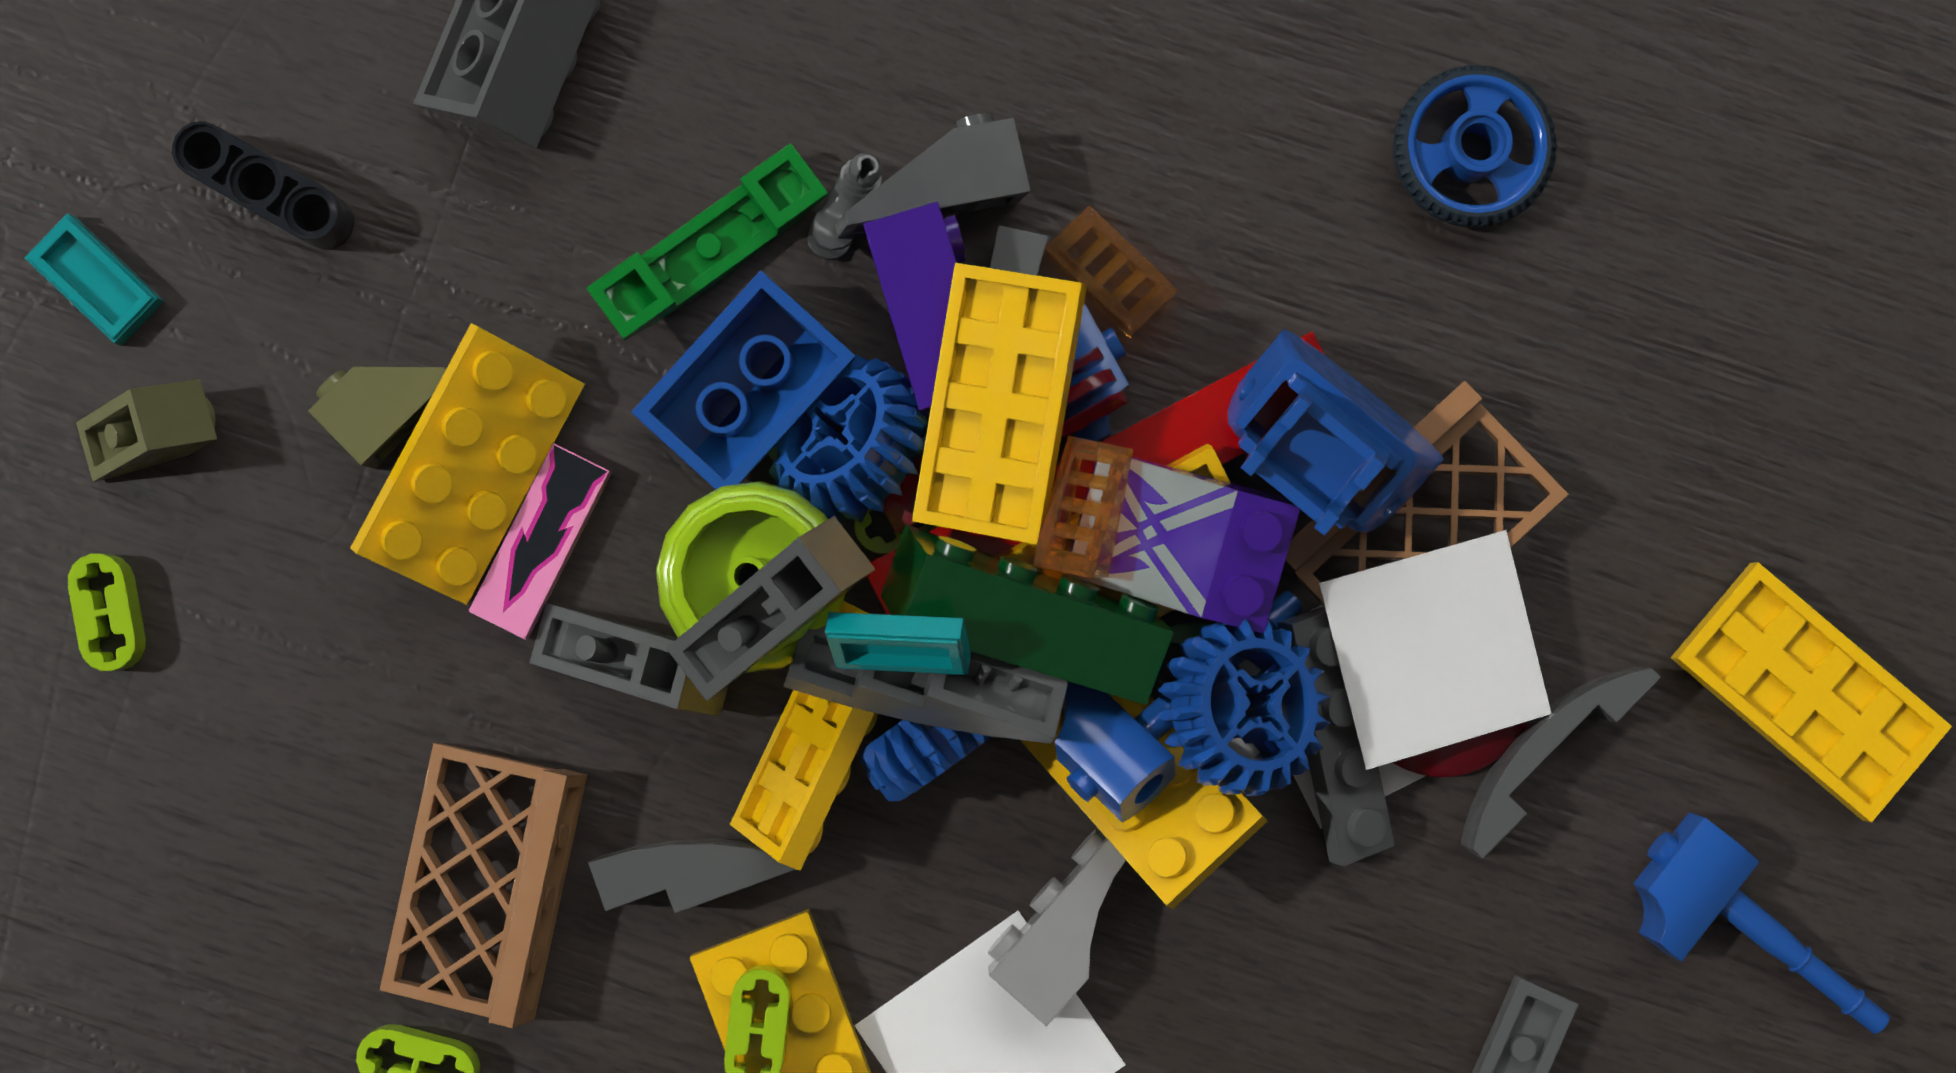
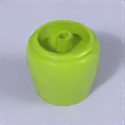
(716, 544)

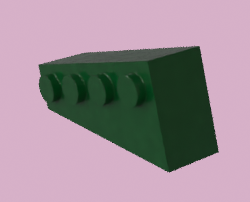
(1030, 616)

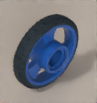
(1515, 183)

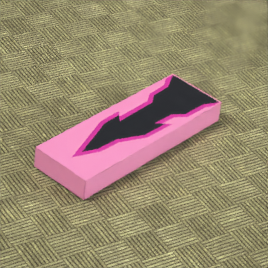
(540, 541)

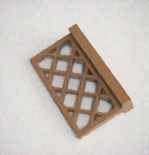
(1443, 429)
(534, 895)

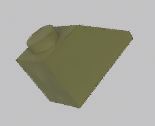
(374, 408)
(147, 428)

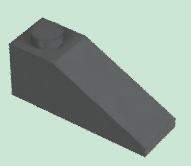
(965, 171)
(770, 607)
(617, 658)

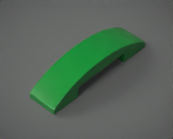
(709, 245)

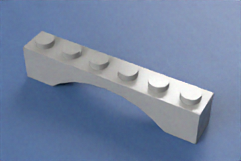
(1051, 953)

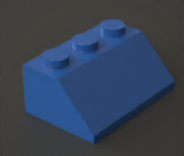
(743, 383)

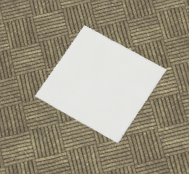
(1435, 649)
(970, 1024)

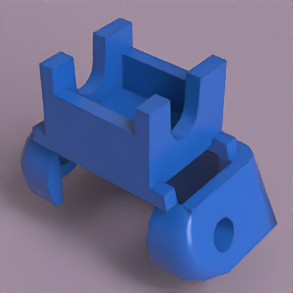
(1327, 439)

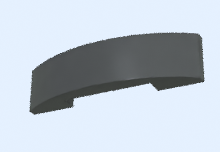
(1493, 810)

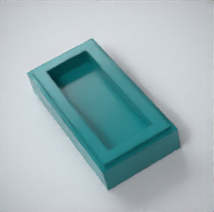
(94, 279)
(898, 643)

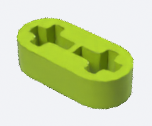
(91, 615)
(742, 1024)
(417, 1045)

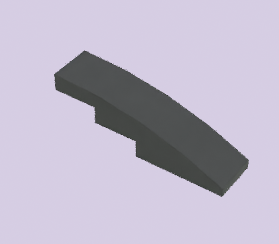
(987, 701)

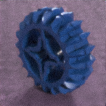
(853, 442)
(1221, 703)
(914, 755)

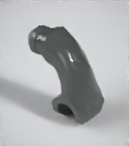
(854, 183)

